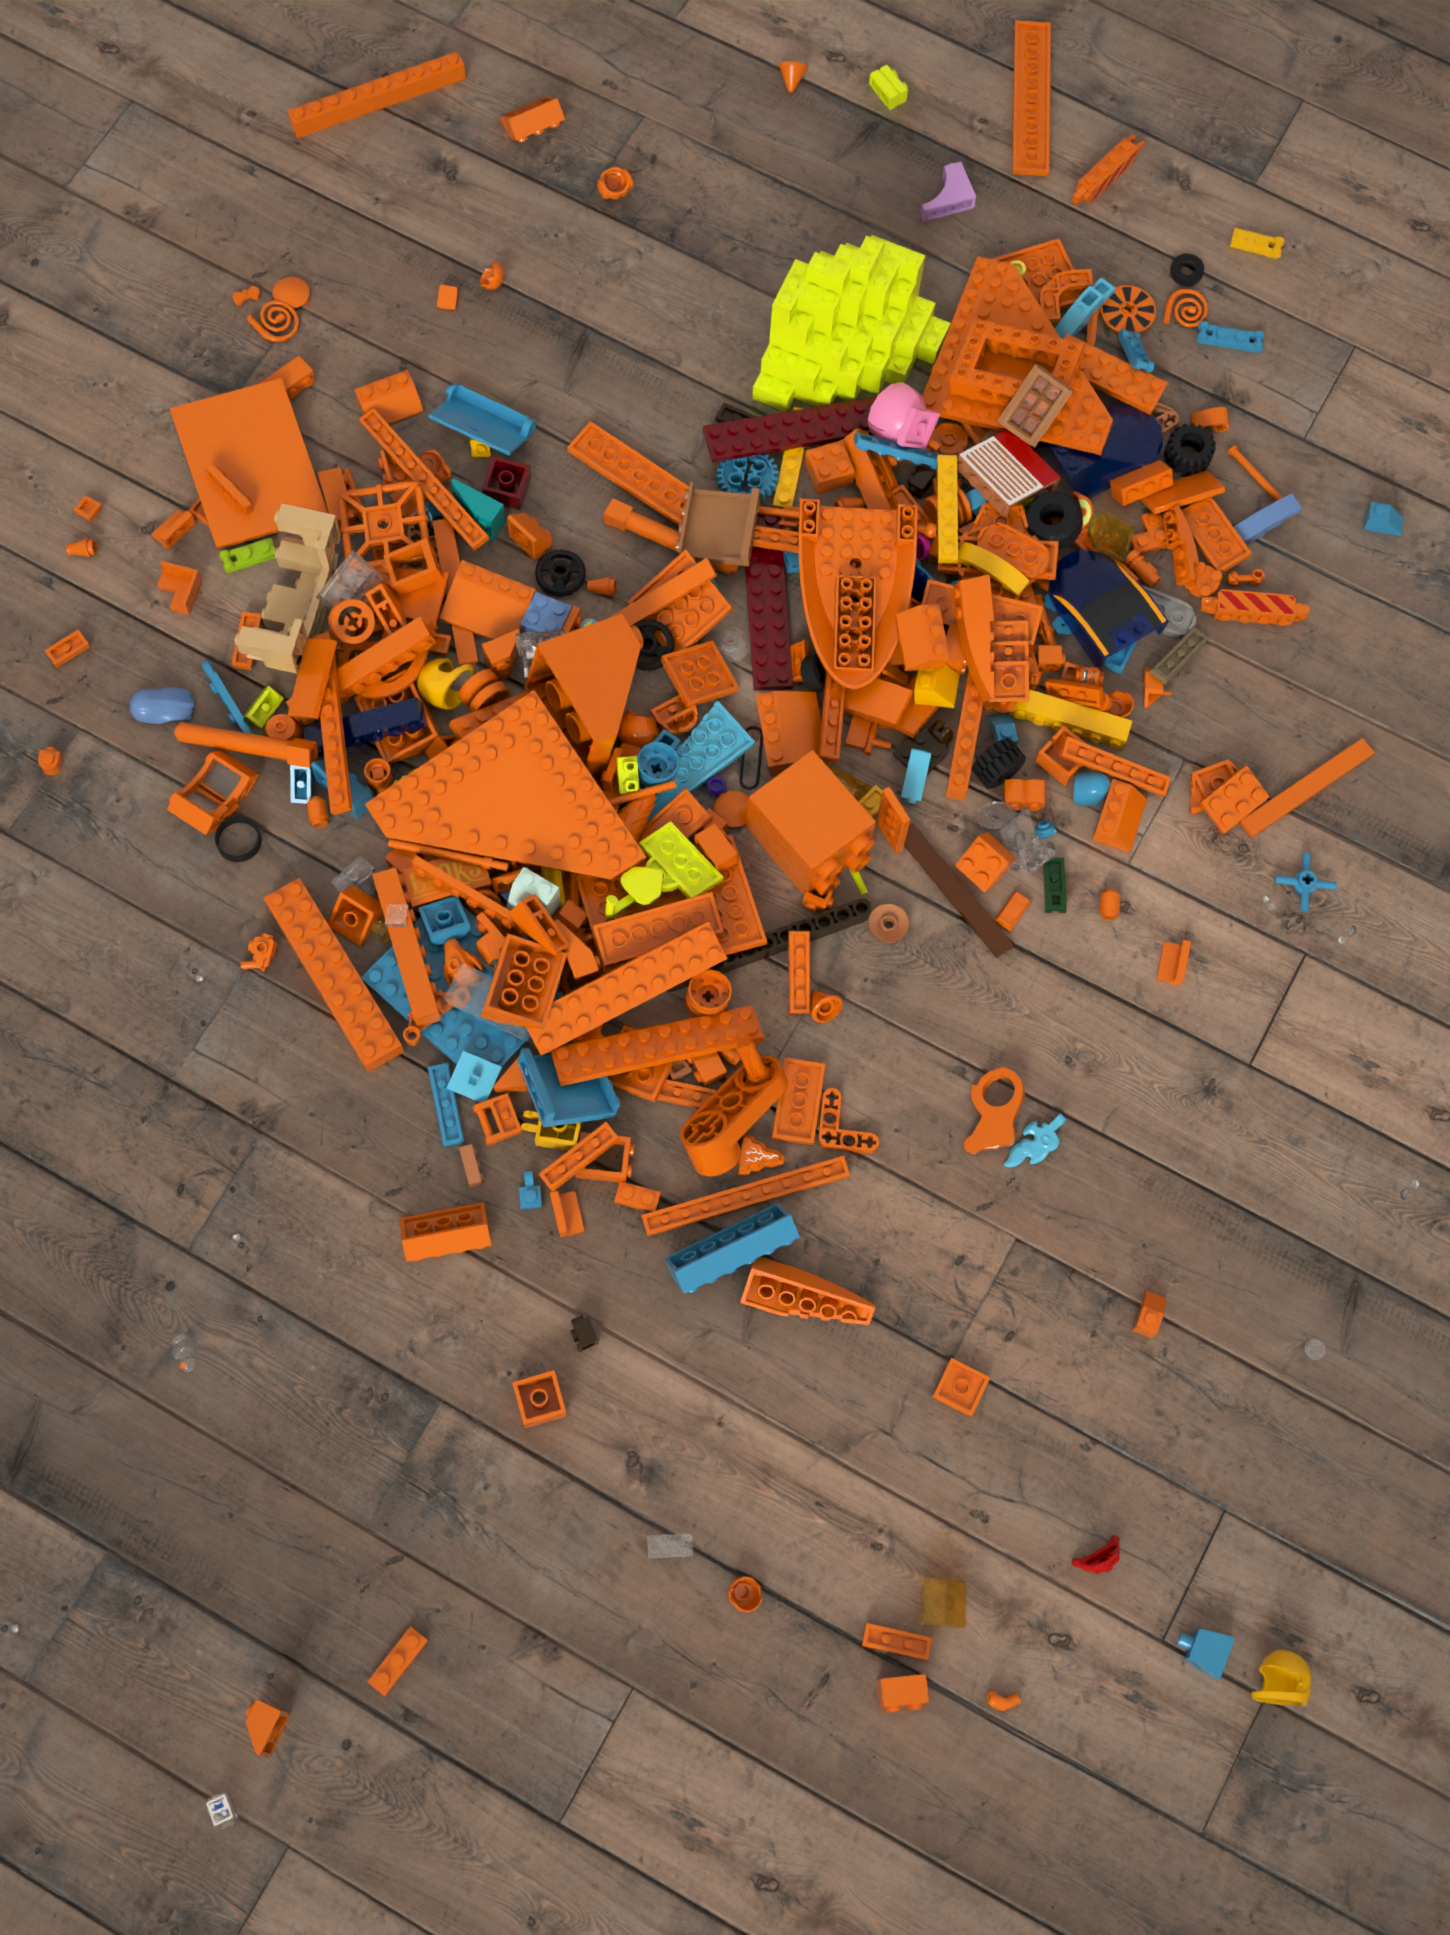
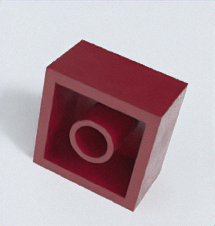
(507, 482)

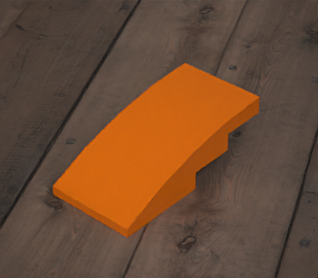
(1010, 660)
(878, 702)

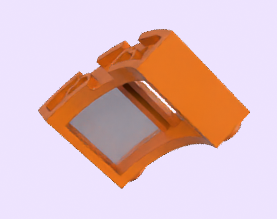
(213, 792)

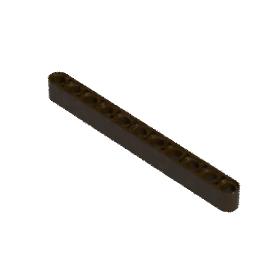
(810, 923)

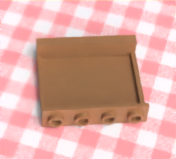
(719, 525)

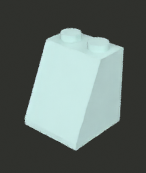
(529, 883)

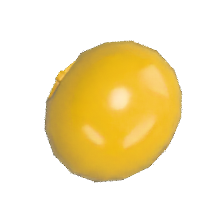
(435, 683)
(1285, 1679)

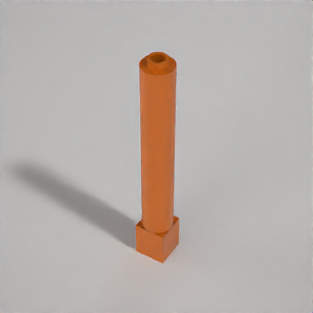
(623, 517)
(296, 752)

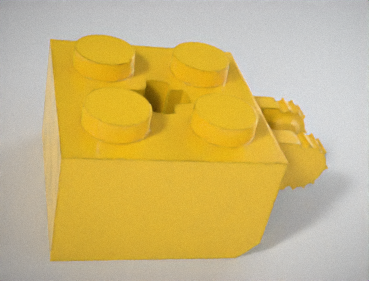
(551, 1136)

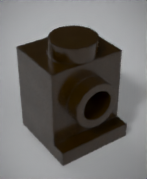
(920, 481)
(584, 1333)

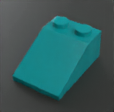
(483, 509)

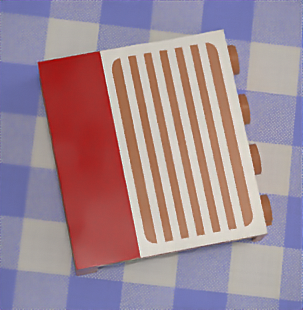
(1006, 471)

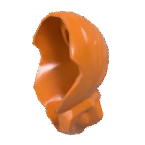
(436, 465)

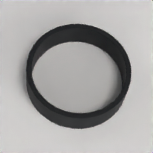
(238, 819)

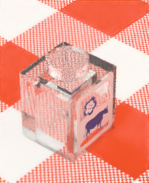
(221, 1810)

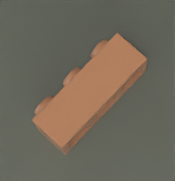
(471, 1165)

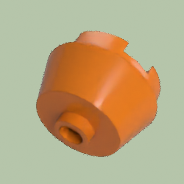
(283, 727)

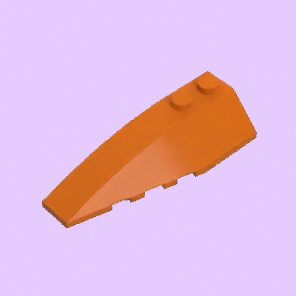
(973, 616)
(796, 1292)

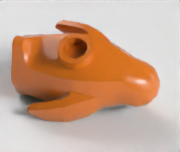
(454, 956)

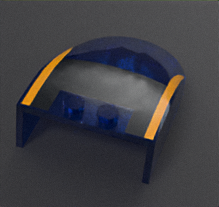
(1103, 604)

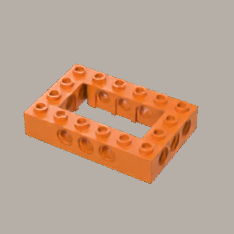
(1000, 389)

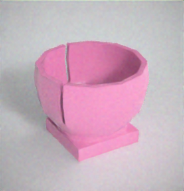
(902, 416)

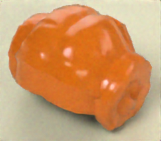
(615, 183)

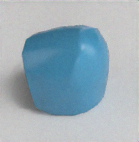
(1090, 788)

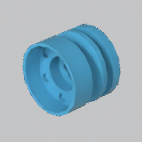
(660, 759)

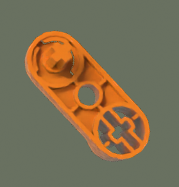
(728, 1114)

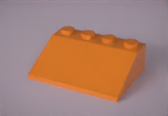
(485, 602)
(789, 727)
(410, 742)
(523, 984)

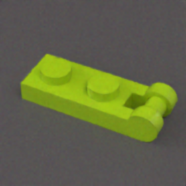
(248, 555)

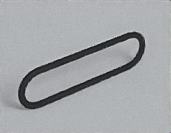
(759, 760)

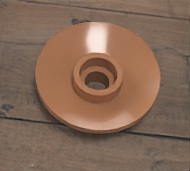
(888, 914)

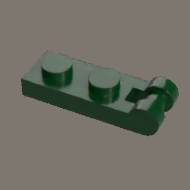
(1054, 885)

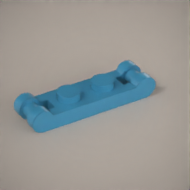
(1230, 337)
(1135, 351)

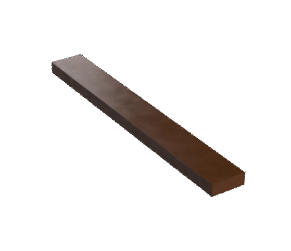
(956, 892)

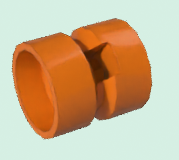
(378, 775)

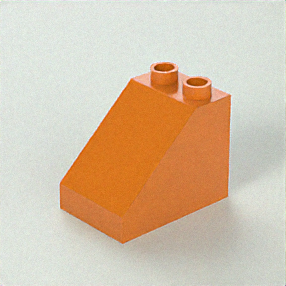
(587, 683)

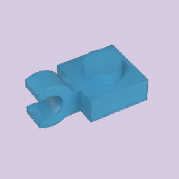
(530, 1195)

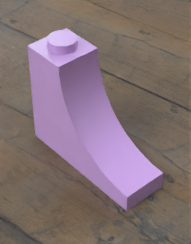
(954, 197)

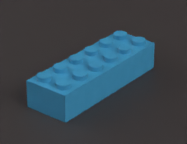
(731, 1248)

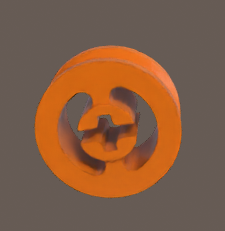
(364, 612)

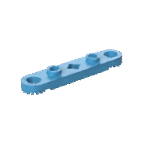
(218, 687)

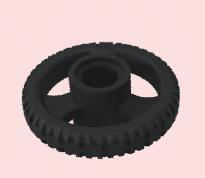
(560, 580)
(649, 628)

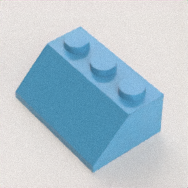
(359, 794)

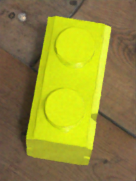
(888, 86)

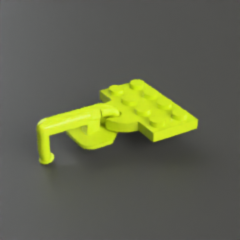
(673, 860)

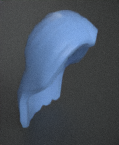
(161, 705)

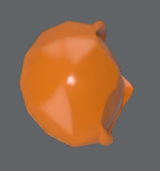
(637, 729)

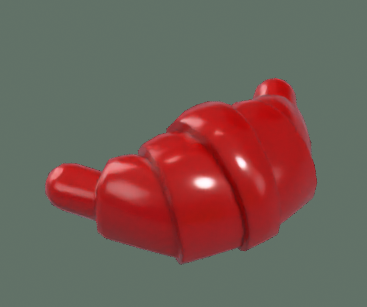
(1102, 1559)

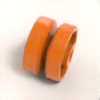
(483, 690)

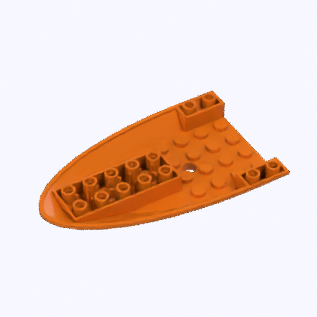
(883, 584)

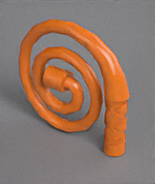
(1190, 309)
(278, 319)

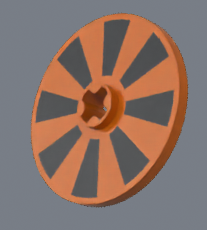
(1137, 301)

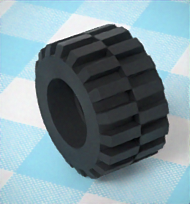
(1196, 438)
(998, 763)

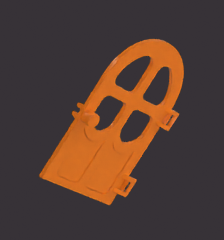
(421, 602)

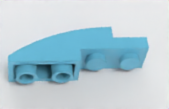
(1084, 307)

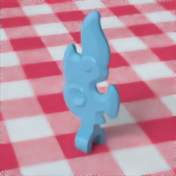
(1044, 1141)

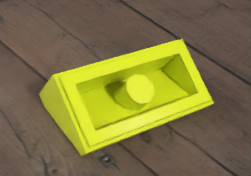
(263, 707)

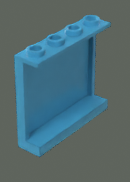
(568, 1103)

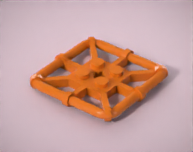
(375, 515)

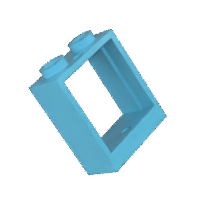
(915, 775)

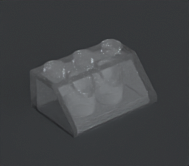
(349, 582)

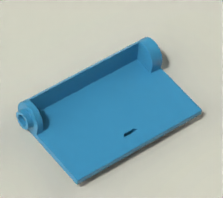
(483, 419)

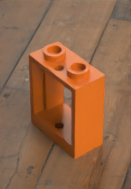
(416, 580)
(609, 1175)

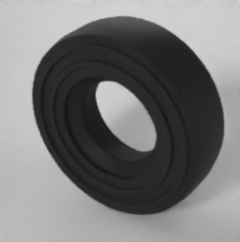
(1187, 259)

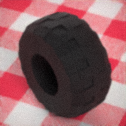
(1055, 505)

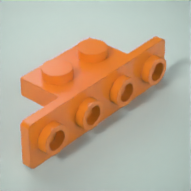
(609, 777)

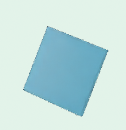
(474, 1077)

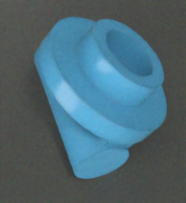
(1045, 829)

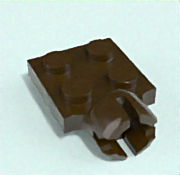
(931, 739)

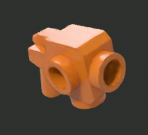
(263, 950)

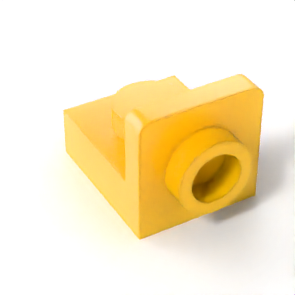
(479, 449)

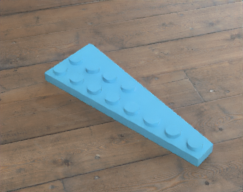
(706, 752)

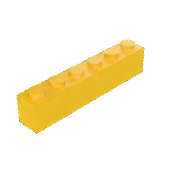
(1079, 719)

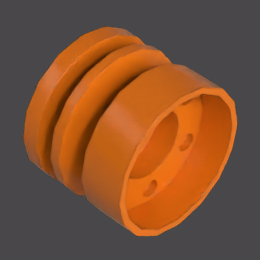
(964, 508)
(709, 985)

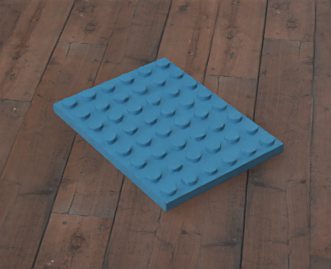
(457, 1028)

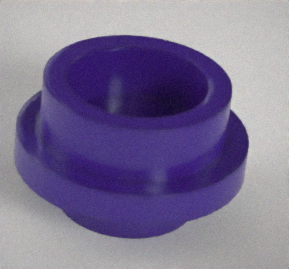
(716, 786)

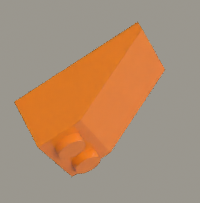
(579, 958)

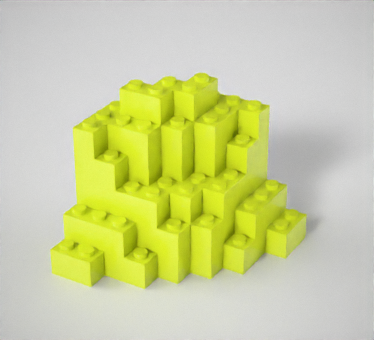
(848, 326)

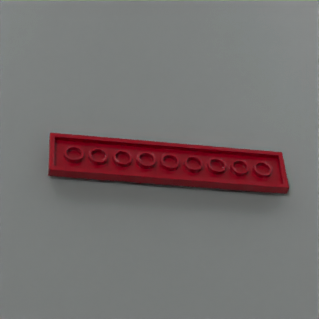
(786, 430)
(768, 616)

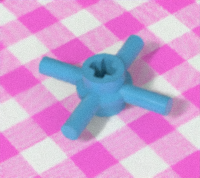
(1299, 882)

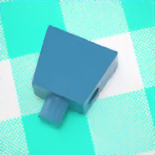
(1207, 1650)

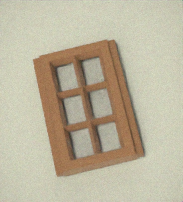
(1035, 405)

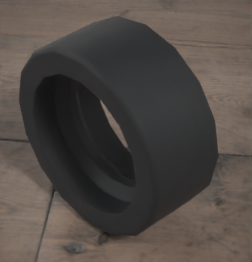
(809, 674)

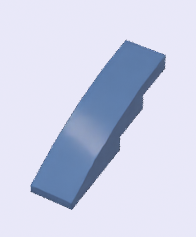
(1267, 518)

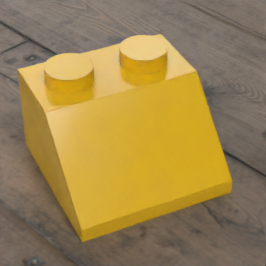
(937, 687)

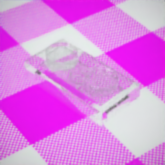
(669, 1546)

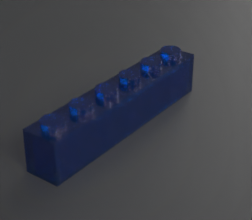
(375, 724)

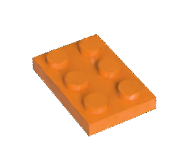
(1234, 799)

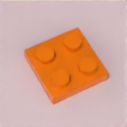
(961, 1387)

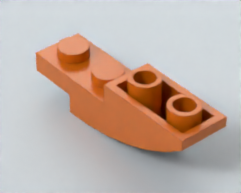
(1181, 542)

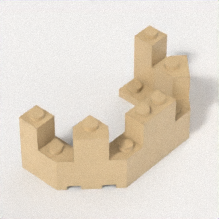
(295, 609)

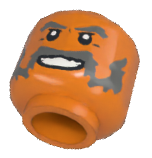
(1089, 675)

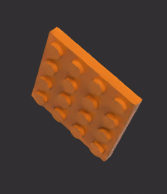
(1041, 264)
(690, 615)

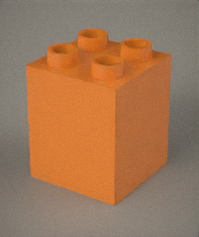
(811, 825)

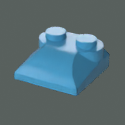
(444, 920)

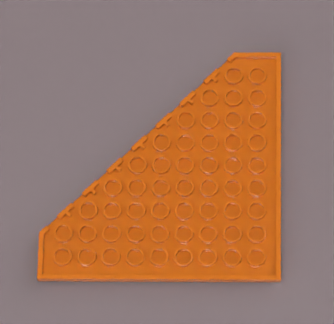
(1002, 297)
(511, 796)

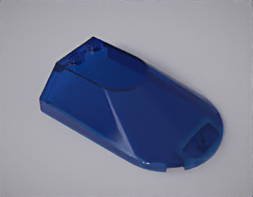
(1131, 444)

